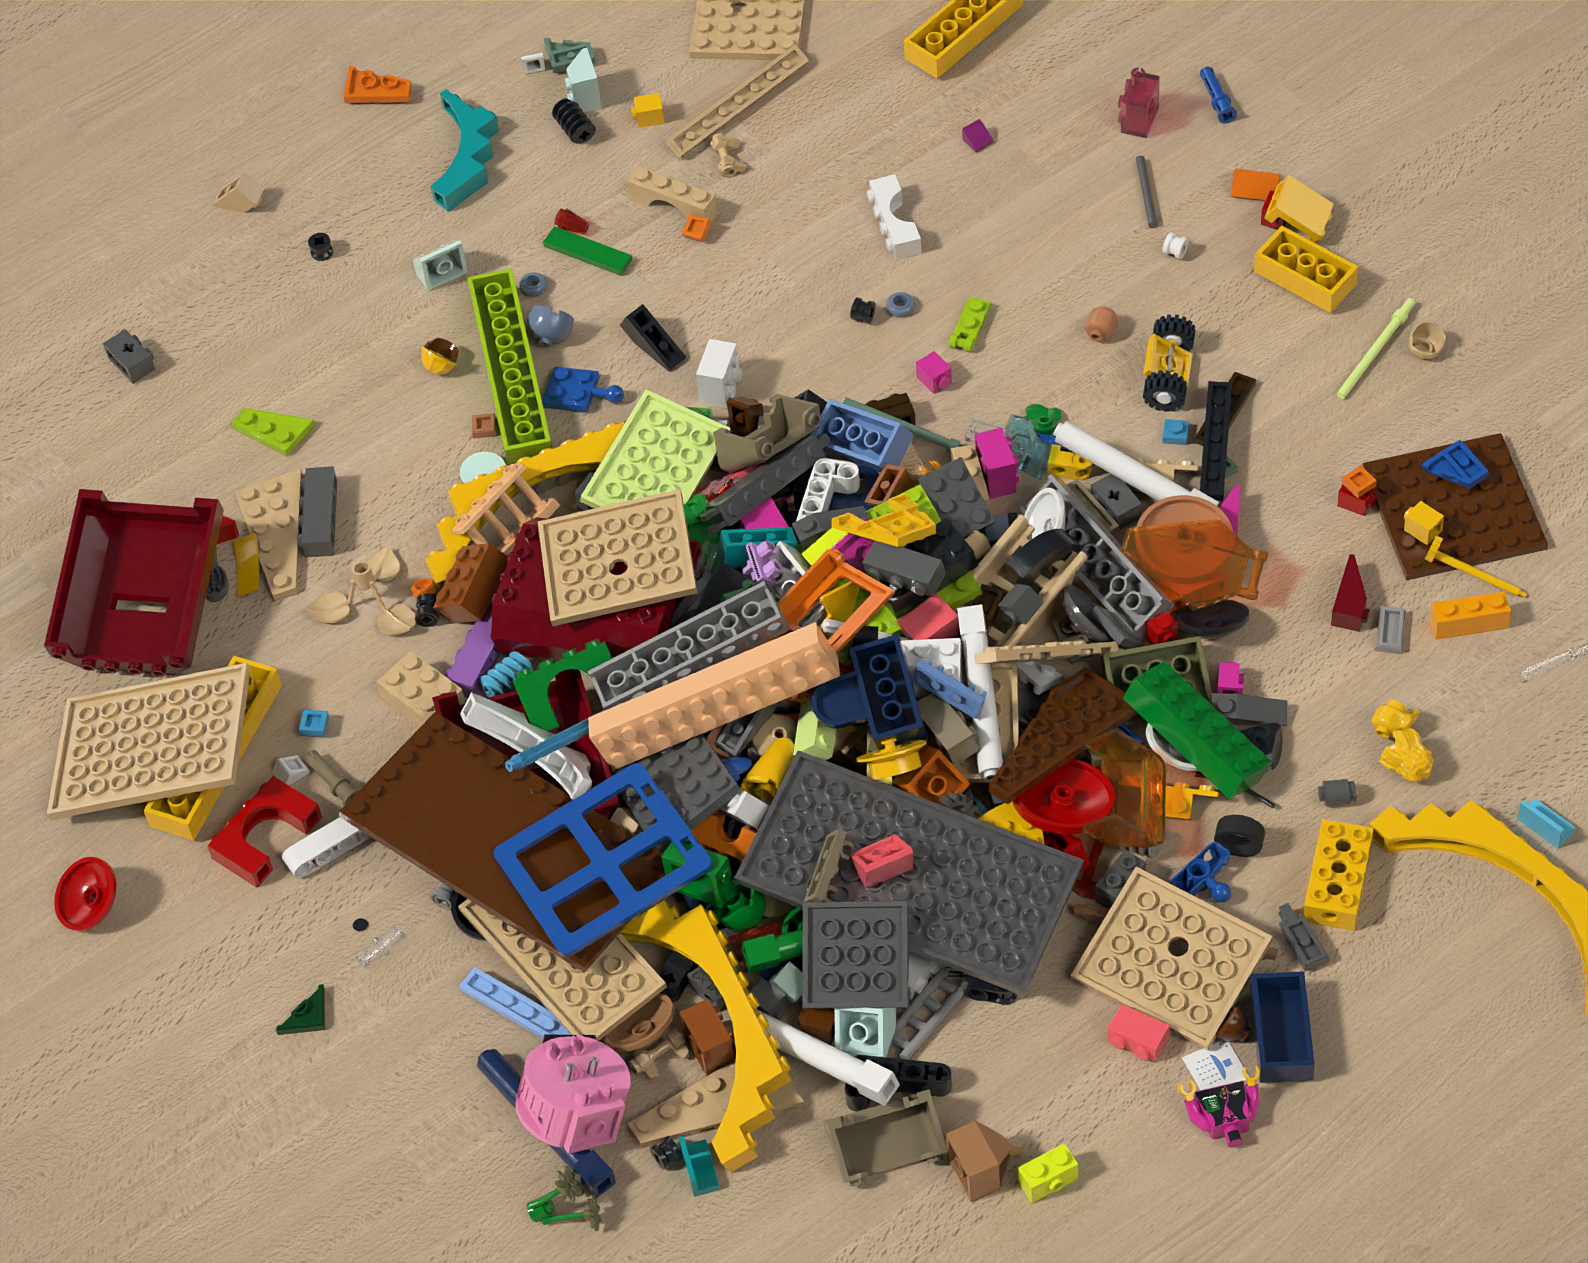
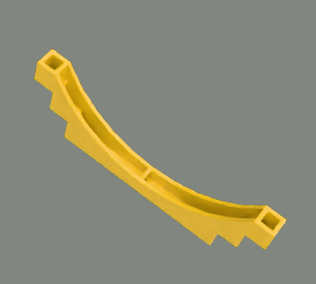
(570, 457)
(1481, 836)
(758, 1062)

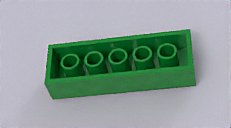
(1197, 730)

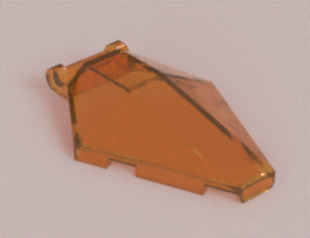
(1195, 560)

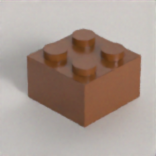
(708, 1036)

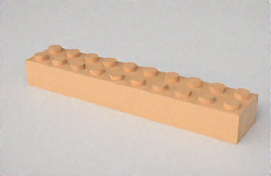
(714, 696)

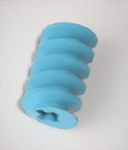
(503, 674)

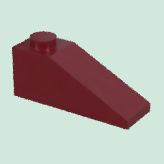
(1351, 600)

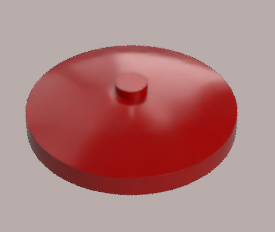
(1067, 799)

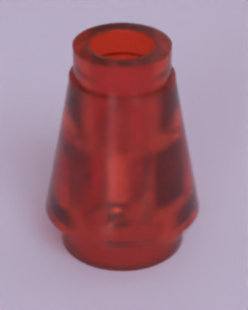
(571, 222)

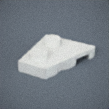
(1041, 676)

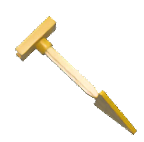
(839, 607)

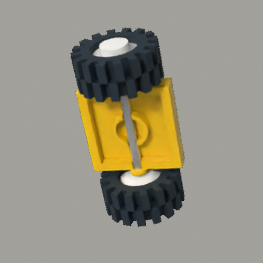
(1168, 363)

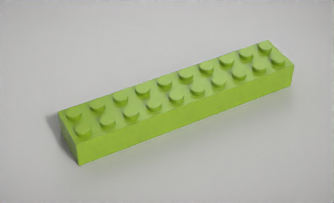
(509, 365)

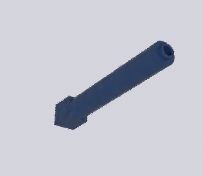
(586, 1164)

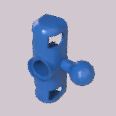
(1208, 870)

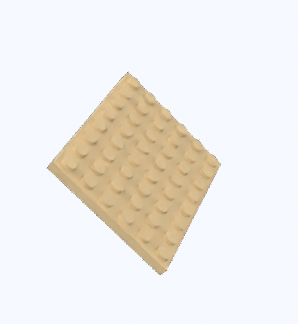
(149, 741)

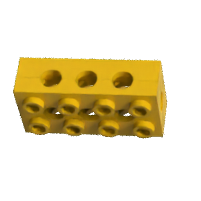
(1338, 874)

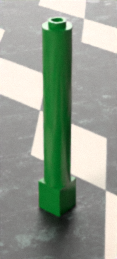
(771, 950)

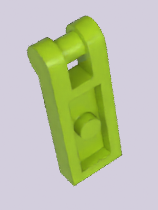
(970, 324)

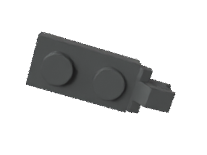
(1302, 938)

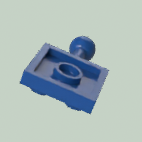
(575, 388)

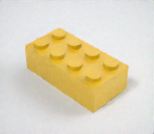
(1306, 269)

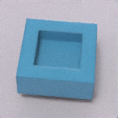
(1175, 432)
(314, 723)

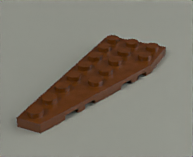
(1072, 714)

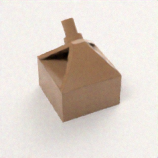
(979, 1158)

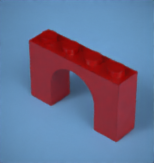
(272, 801)

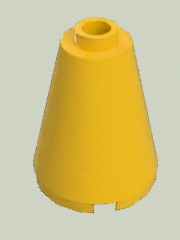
(769, 770)

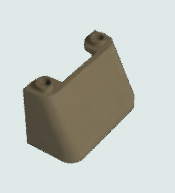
(784, 425)
(886, 1137)

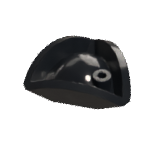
(1267, 739)

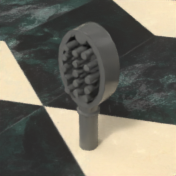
(218, 582)

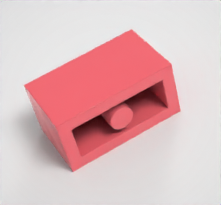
(1138, 1033)

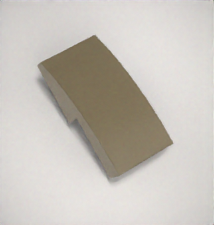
(1065, 633)

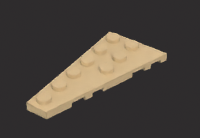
(273, 513)
(1047, 652)
(700, 1108)

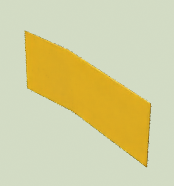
(247, 564)

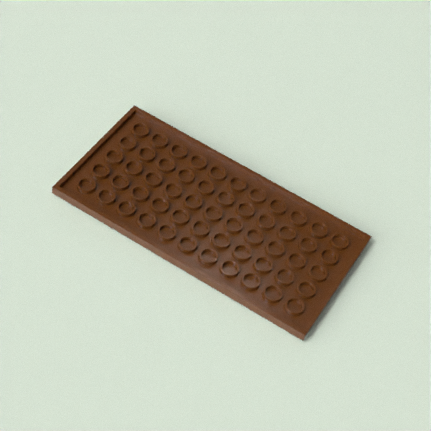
(450, 805)

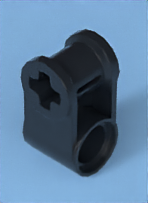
(675, 975)
(985, 991)

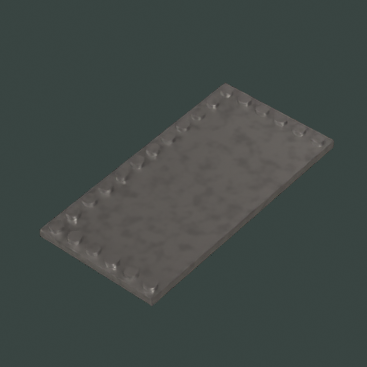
(974, 890)

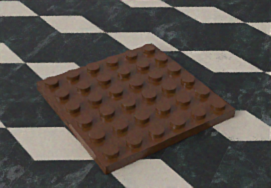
(1479, 522)

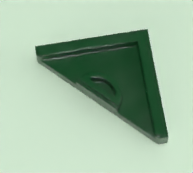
(307, 1016)

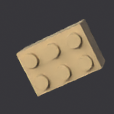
(412, 685)

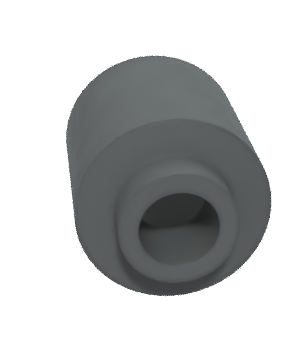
(1337, 792)

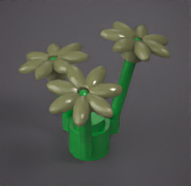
(543, 1206)

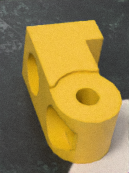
(1068, 465)

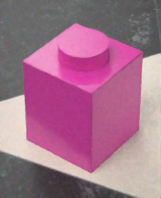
(934, 372)

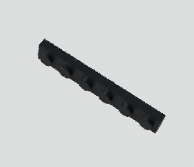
(1215, 439)

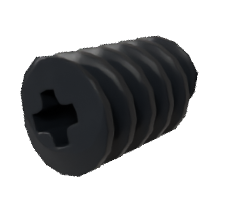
(573, 121)

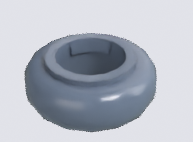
(533, 278)
(900, 311)

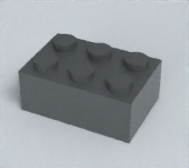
(957, 498)

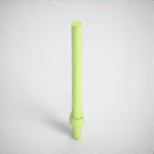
(1398, 318)

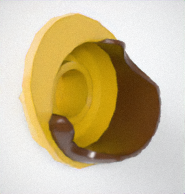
(439, 356)

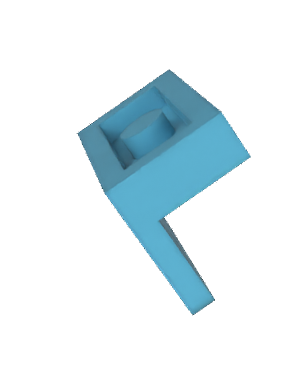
(1545, 822)

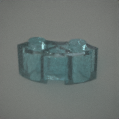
(1029, 448)

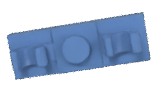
(948, 688)

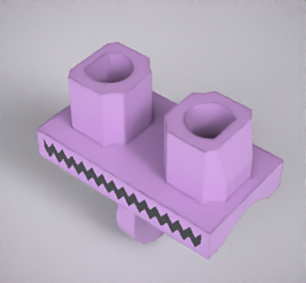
(759, 566)

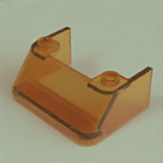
(1138, 792)

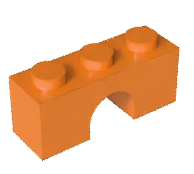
(712, 834)

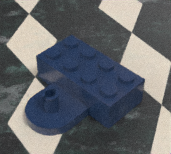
(875, 693)

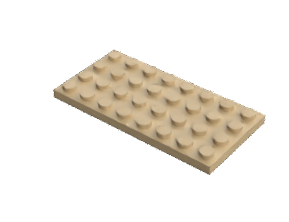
(581, 1002)

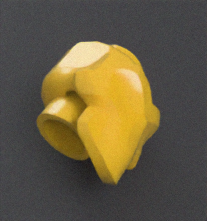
(1393, 717)

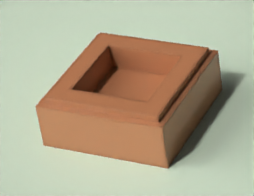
(484, 425)

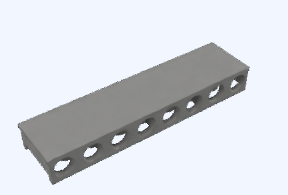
(1108, 572)
(691, 646)

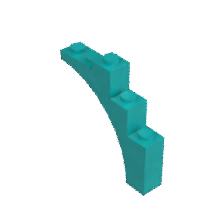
(467, 170)

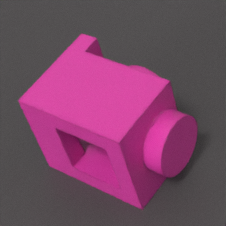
(1230, 679)

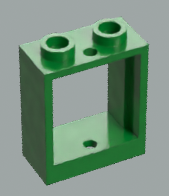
(713, 890)

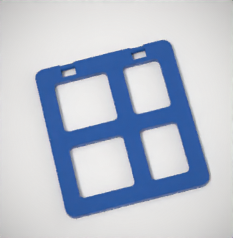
(604, 864)

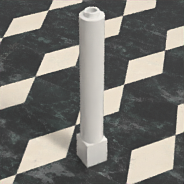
(1120, 464)
(974, 639)
(868, 1077)

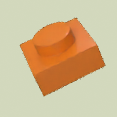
(697, 228)
(1359, 481)

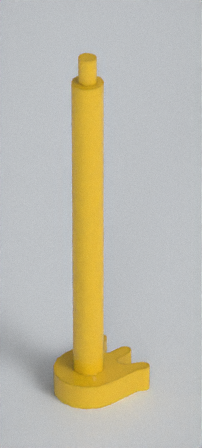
(1434, 553)

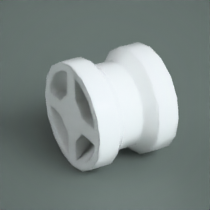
(1175, 245)

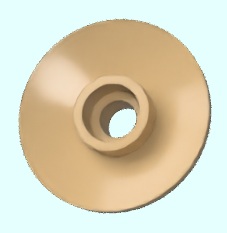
(766, 734)

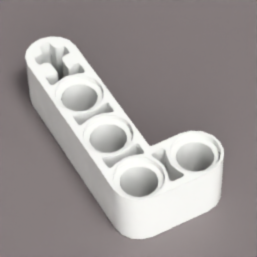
(826, 478)

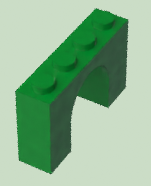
(533, 685)

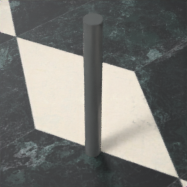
(1146, 192)

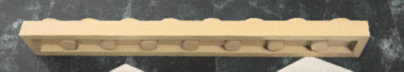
(737, 101)

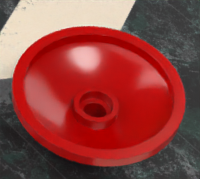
(85, 894)

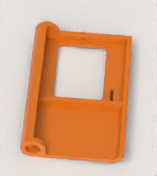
(820, 580)

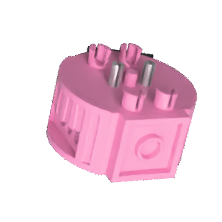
(573, 1092)

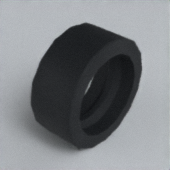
(1233, 825)

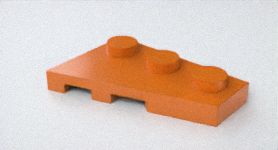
(372, 88)

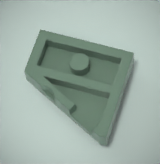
(564, 53)

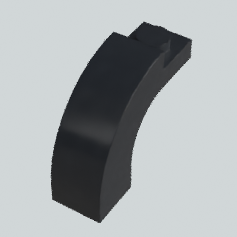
(1042, 552)

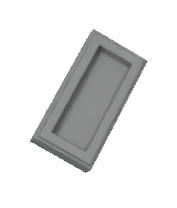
(1390, 630)

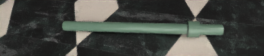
(917, 431)

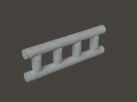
(940, 1010)

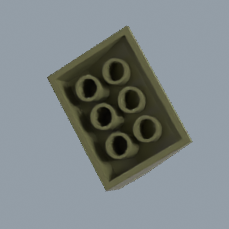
(1183, 655)

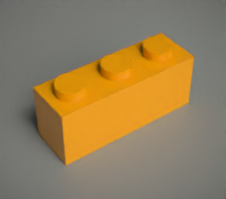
(1470, 615)

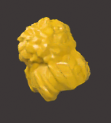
(1408, 756)

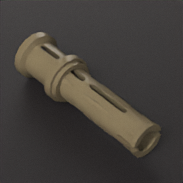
(339, 785)

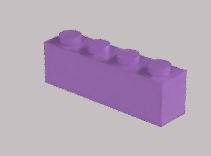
(475, 657)

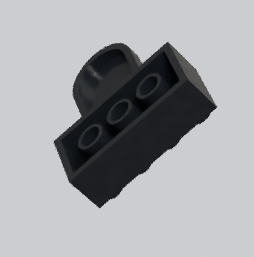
(945, 545)

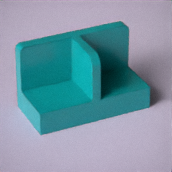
(699, 1166)

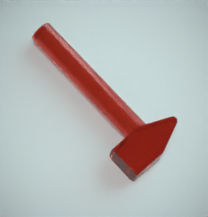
(1084, 886)

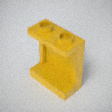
(1300, 208)

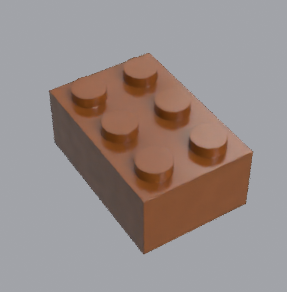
(471, 583)

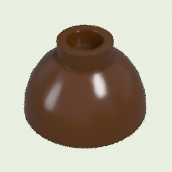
(1234, 1027)

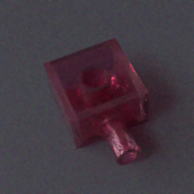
(1139, 103)

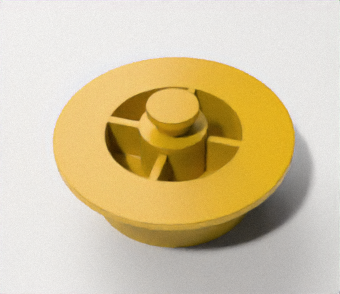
(893, 758)

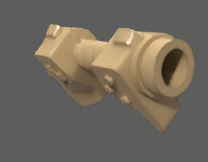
(727, 165)
(644, 1061)

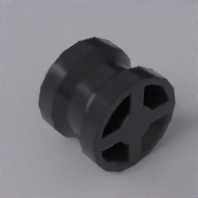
(320, 246)
(862, 310)
(665, 1152)

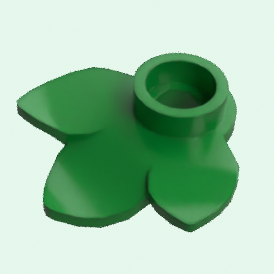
(1044, 420)

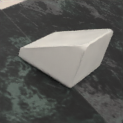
(533, 63)
(290, 769)

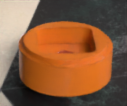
(423, 586)

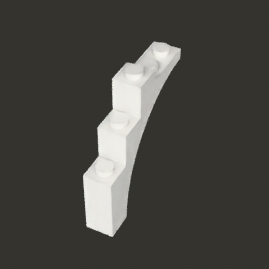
(511, 727)

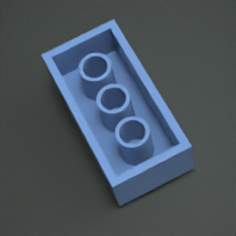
(863, 436)

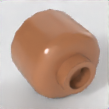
(1101, 323)

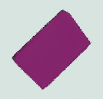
(976, 135)

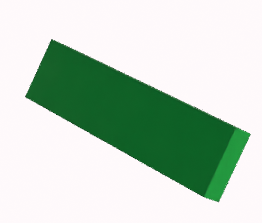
(587, 250)

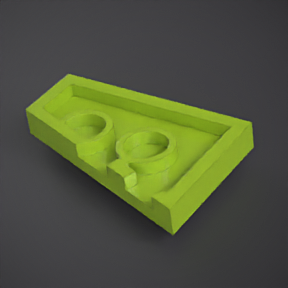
(273, 429)

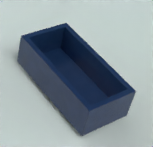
(1282, 1027)

